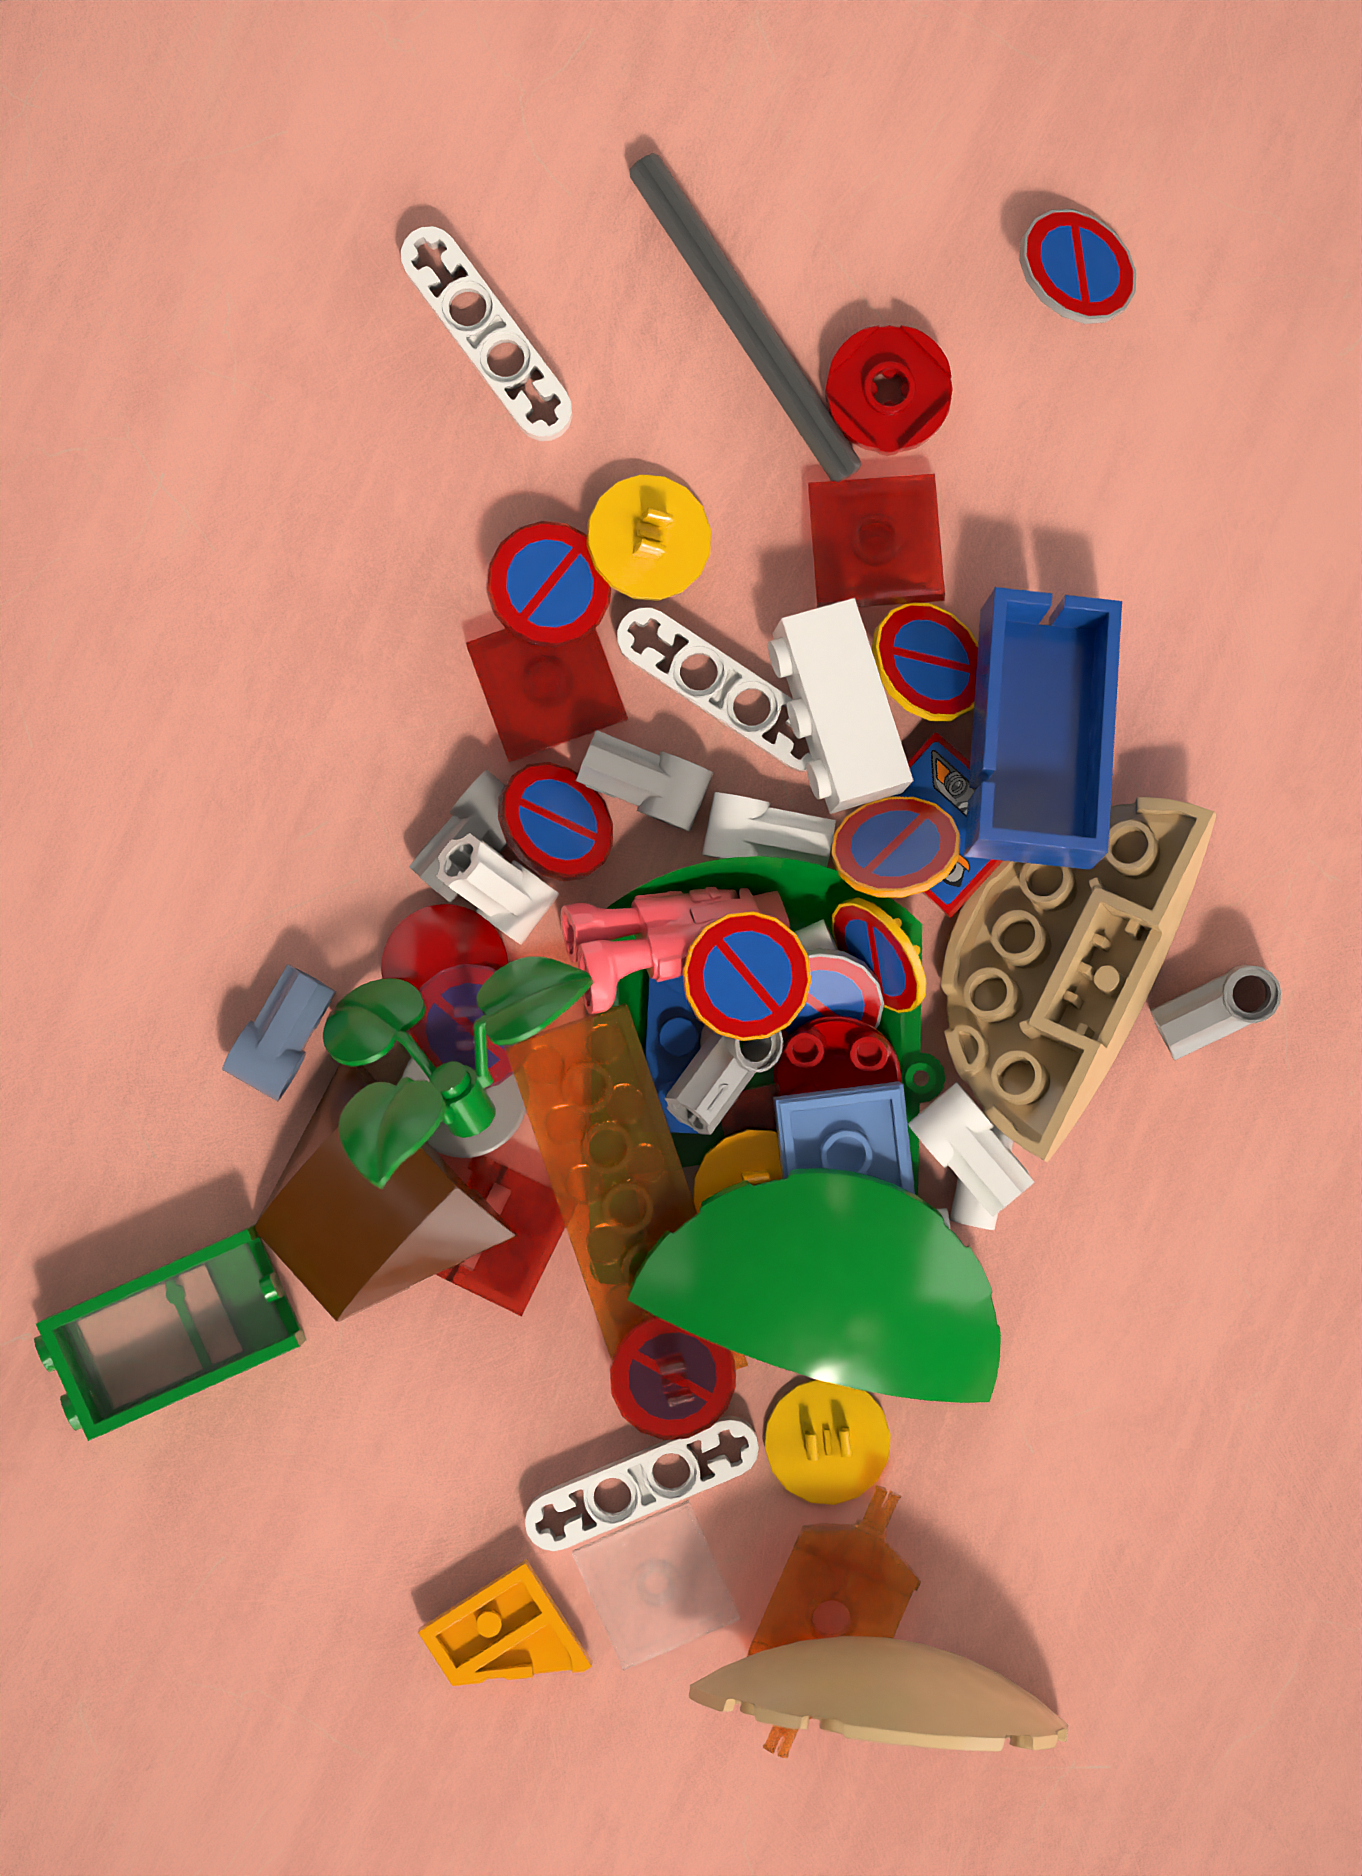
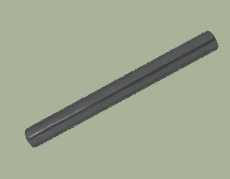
(744, 318)

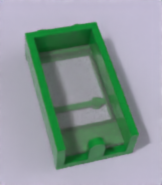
(168, 1334)

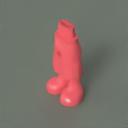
(663, 932)

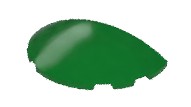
(831, 1284)

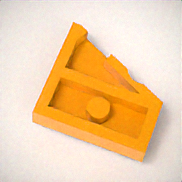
(504, 1632)

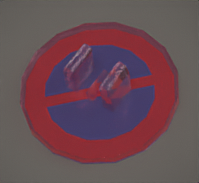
(449, 1019)

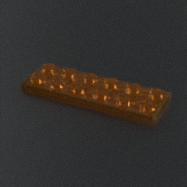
(604, 1154)

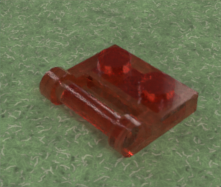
(513, 1269)

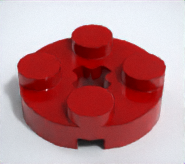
(889, 352)

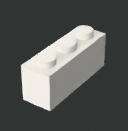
(839, 706)

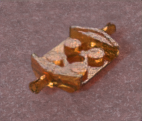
(844, 1566)

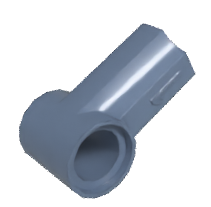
(273, 1045)

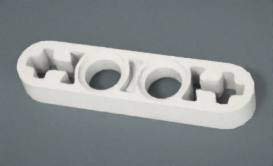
(482, 337)
(720, 696)
(646, 1492)

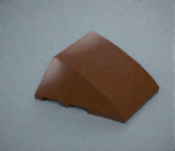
(366, 1241)

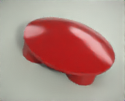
(438, 940)
(835, 1055)

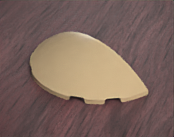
(1060, 964)
(883, 1695)

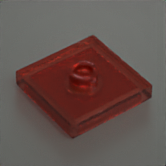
(876, 541)
(545, 693)

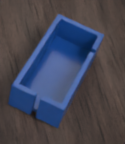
(1043, 729)

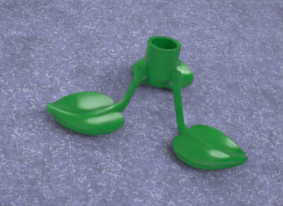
(393, 1121)

